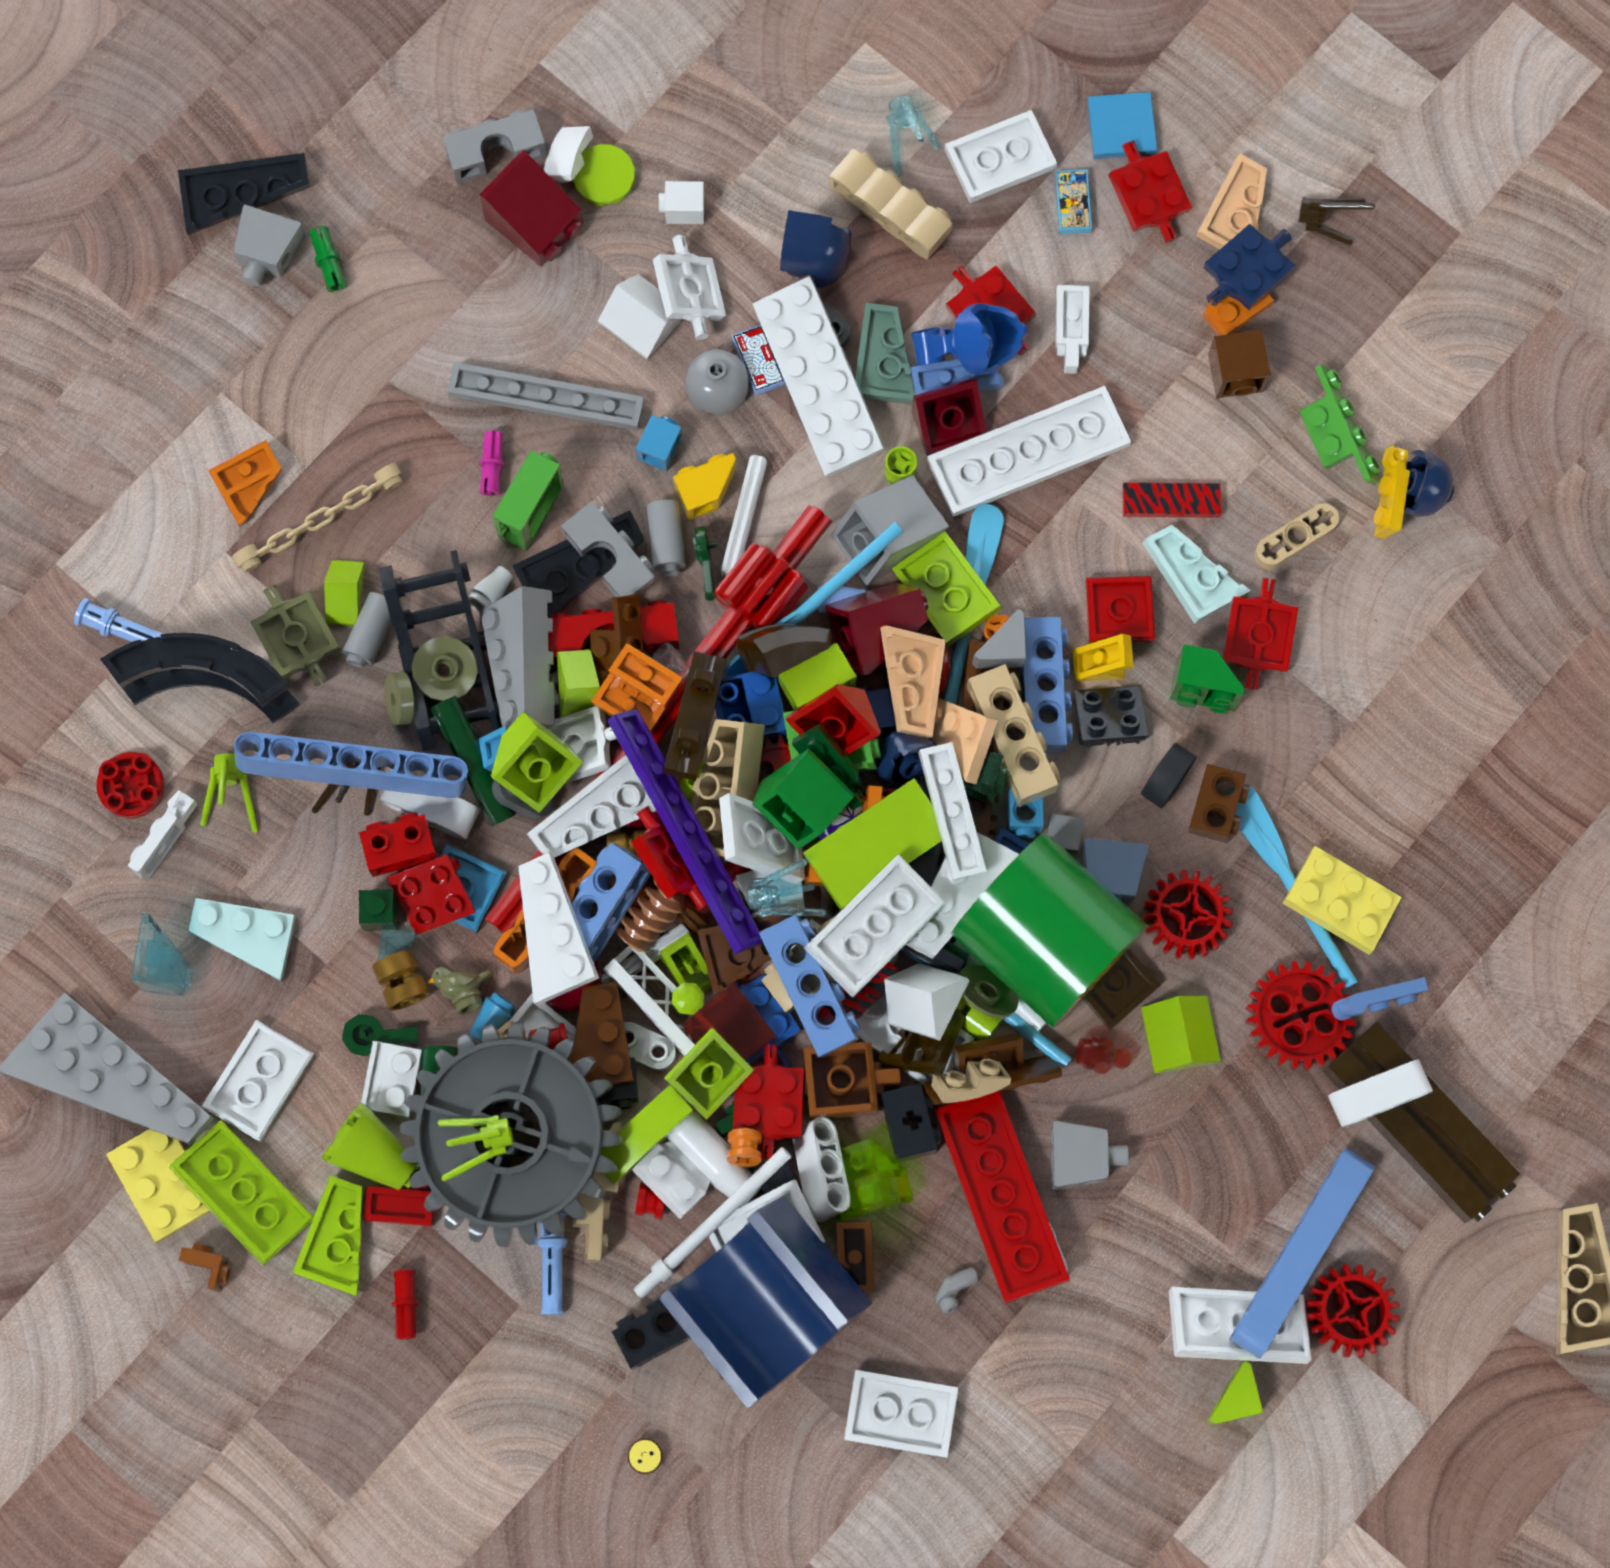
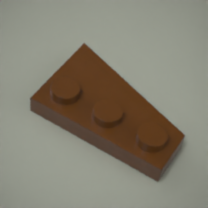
(722, 963)
(602, 1034)

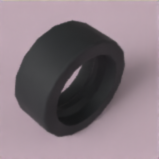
(1168, 775)

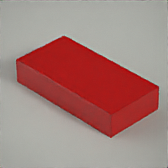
(397, 1206)

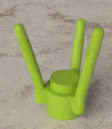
(226, 774)
(494, 1134)

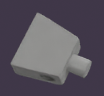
(266, 243)
(1082, 1155)

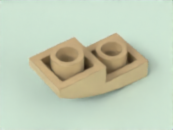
(979, 1080)

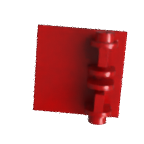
(432, 893)

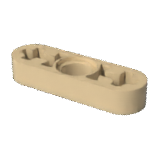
(1311, 517)

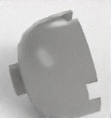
(717, 382)

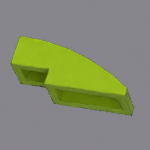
(647, 1131)

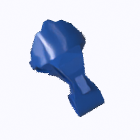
(980, 339)

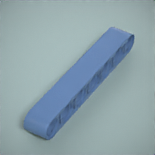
(337, 754)
(1302, 1253)

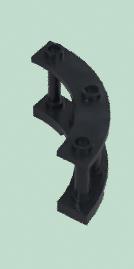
(405, 620)
(201, 661)

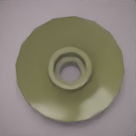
(455, 657)
(988, 992)

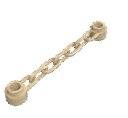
(248, 557)

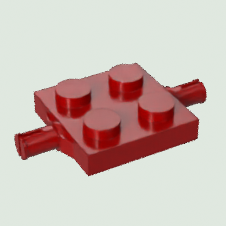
(1150, 191)
(990, 289)
(1260, 634)
(664, 860)
(771, 1102)

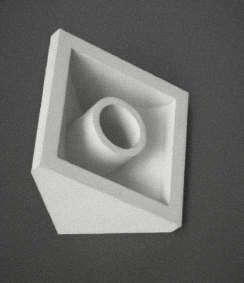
(638, 316)
(923, 999)

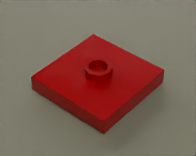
(1119, 608)

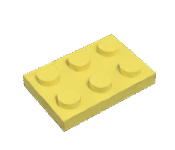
(1342, 900)
(154, 1189)

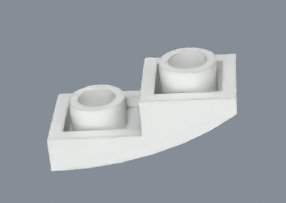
(565, 154)

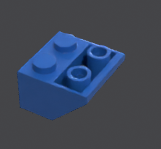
(752, 699)

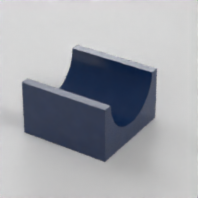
(766, 1301)

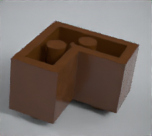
(856, 1252)

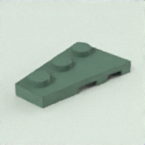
(882, 357)

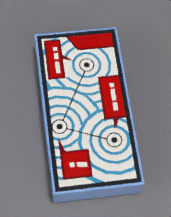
(758, 359)

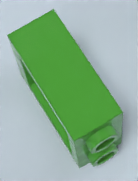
(528, 499)

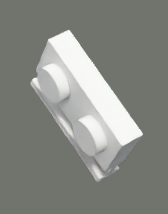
(391, 1078)

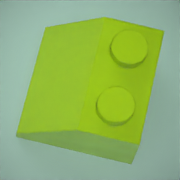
(533, 762)

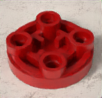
(130, 785)

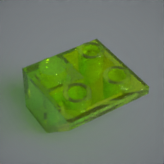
(873, 1179)

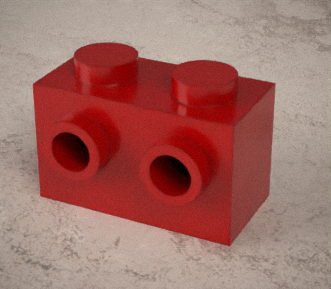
(397, 844)

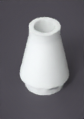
(490, 589)

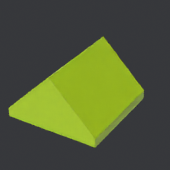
(1180, 1033)
(708, 1073)

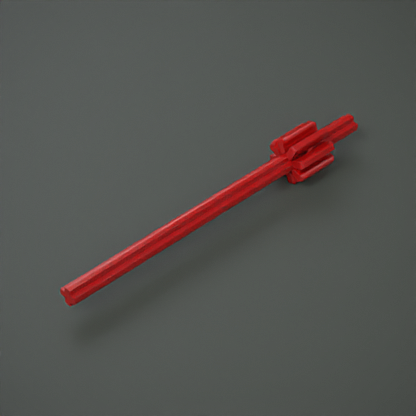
(756, 595)

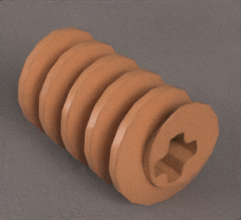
(650, 919)

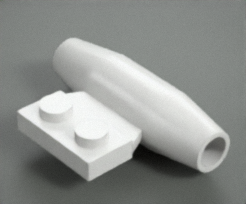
(688, 1164)

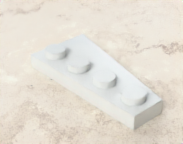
(959, 896)
(554, 938)

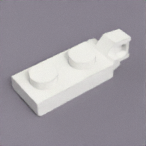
(1072, 324)
(162, 836)

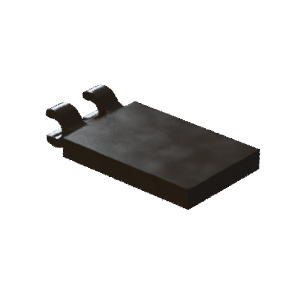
(1121, 990)

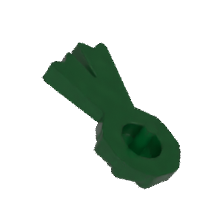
(703, 555)
(364, 1029)

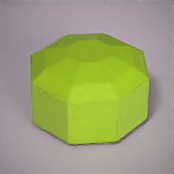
(687, 998)

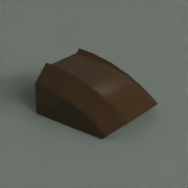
(781, 647)

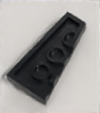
(222, 190)
(567, 572)

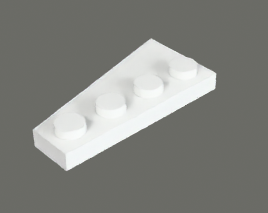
(593, 811)

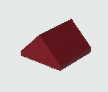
(948, 415)

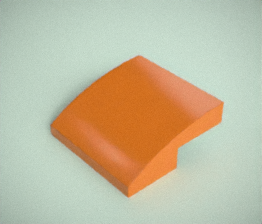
(637, 683)

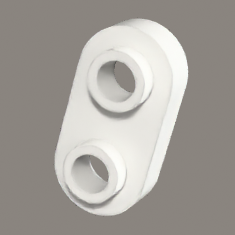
(643, 1045)

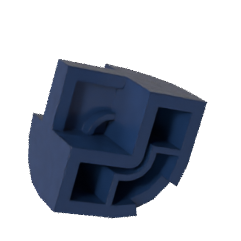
(814, 248)

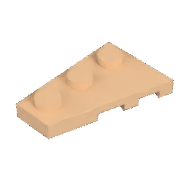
(1235, 203)
(914, 678)
(968, 733)

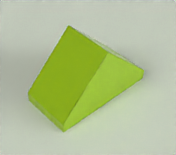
(343, 592)
(576, 681)
(686, 963)
(1239, 1397)

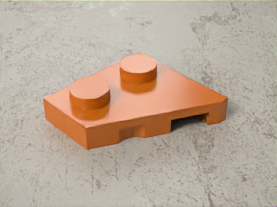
(246, 479)

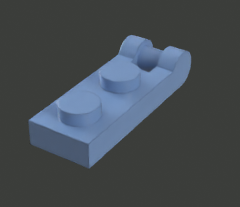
(947, 373)
(1379, 998)

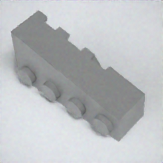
(519, 654)

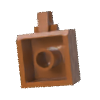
(845, 1081)

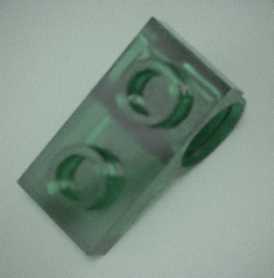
(991, 779)

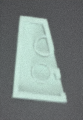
(1191, 575)
(248, 933)

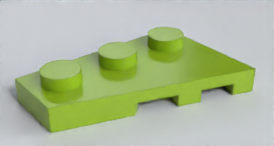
(334, 1238)

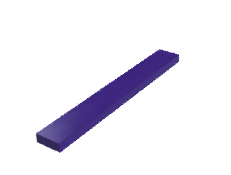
(686, 831)

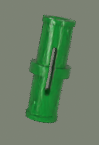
(327, 259)

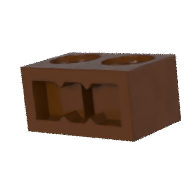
(1211, 802)

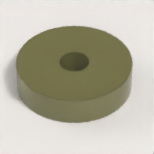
(399, 698)

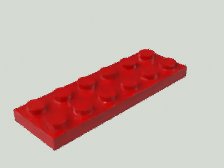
(1002, 1196)

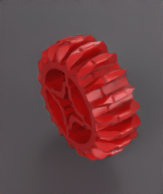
(1201, 916)
(1378, 1297)

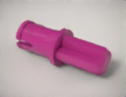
(491, 463)

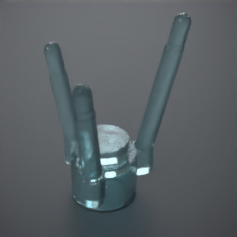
(906, 115)
(763, 896)

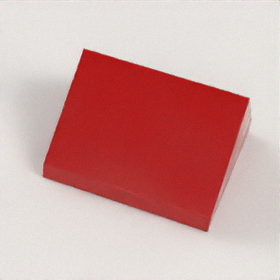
(843, 713)

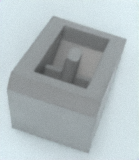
(1005, 646)

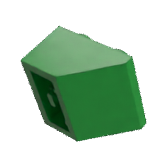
(1205, 680)
(802, 798)

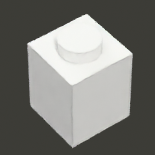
(683, 202)

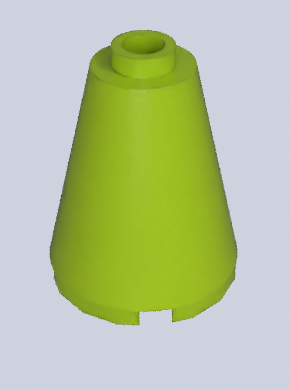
(369, 1150)

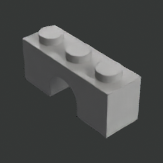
(469, 146)
(592, 529)

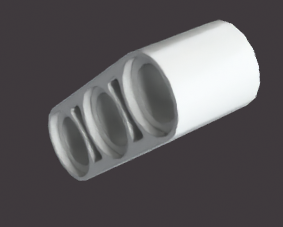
(445, 814)
(1380, 1093)
(822, 1169)

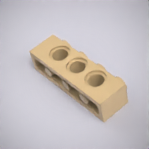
(1024, 784)

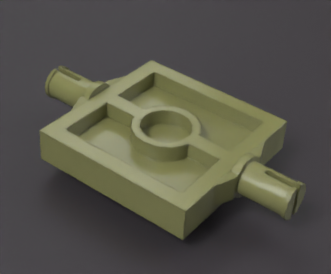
(295, 635)

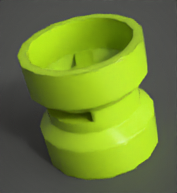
(899, 459)

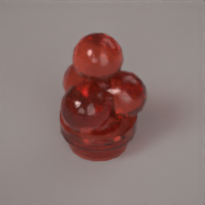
(1101, 1054)

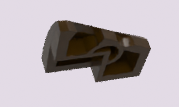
(923, 1053)

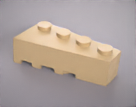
(729, 767)
(1582, 1281)

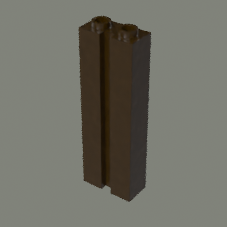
(1430, 1131)

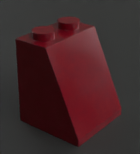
(531, 209)
(858, 620)

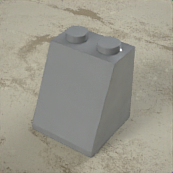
(871, 515)

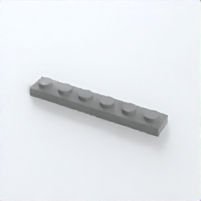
(546, 396)

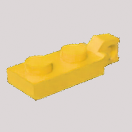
(1392, 493)

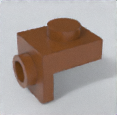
(202, 1256)

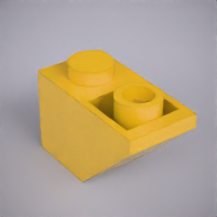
(704, 487)

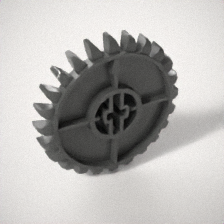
(478, 1086)

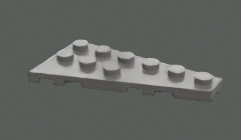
(92, 1066)

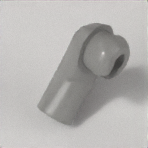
(950, 1287)

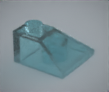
(158, 962)

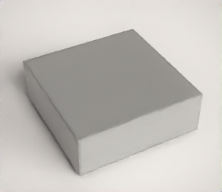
(1066, 831)

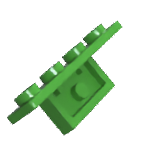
(1334, 430)

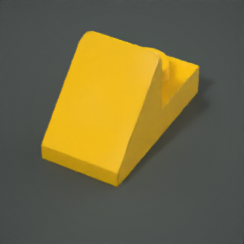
(1103, 659)

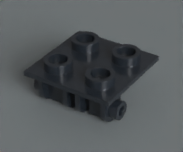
(1111, 715)

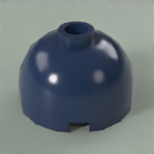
(1428, 484)
(901, 758)

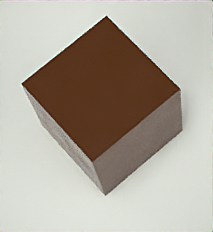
(1239, 364)

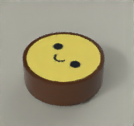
(645, 1456)

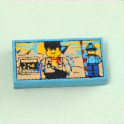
(1073, 201)

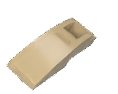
(597, 1211)

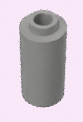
(666, 537)
(368, 632)

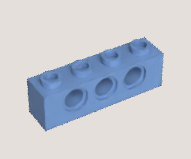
(1048, 634)
(612, 903)
(825, 1039)

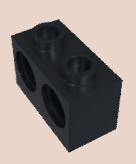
(655, 1341)

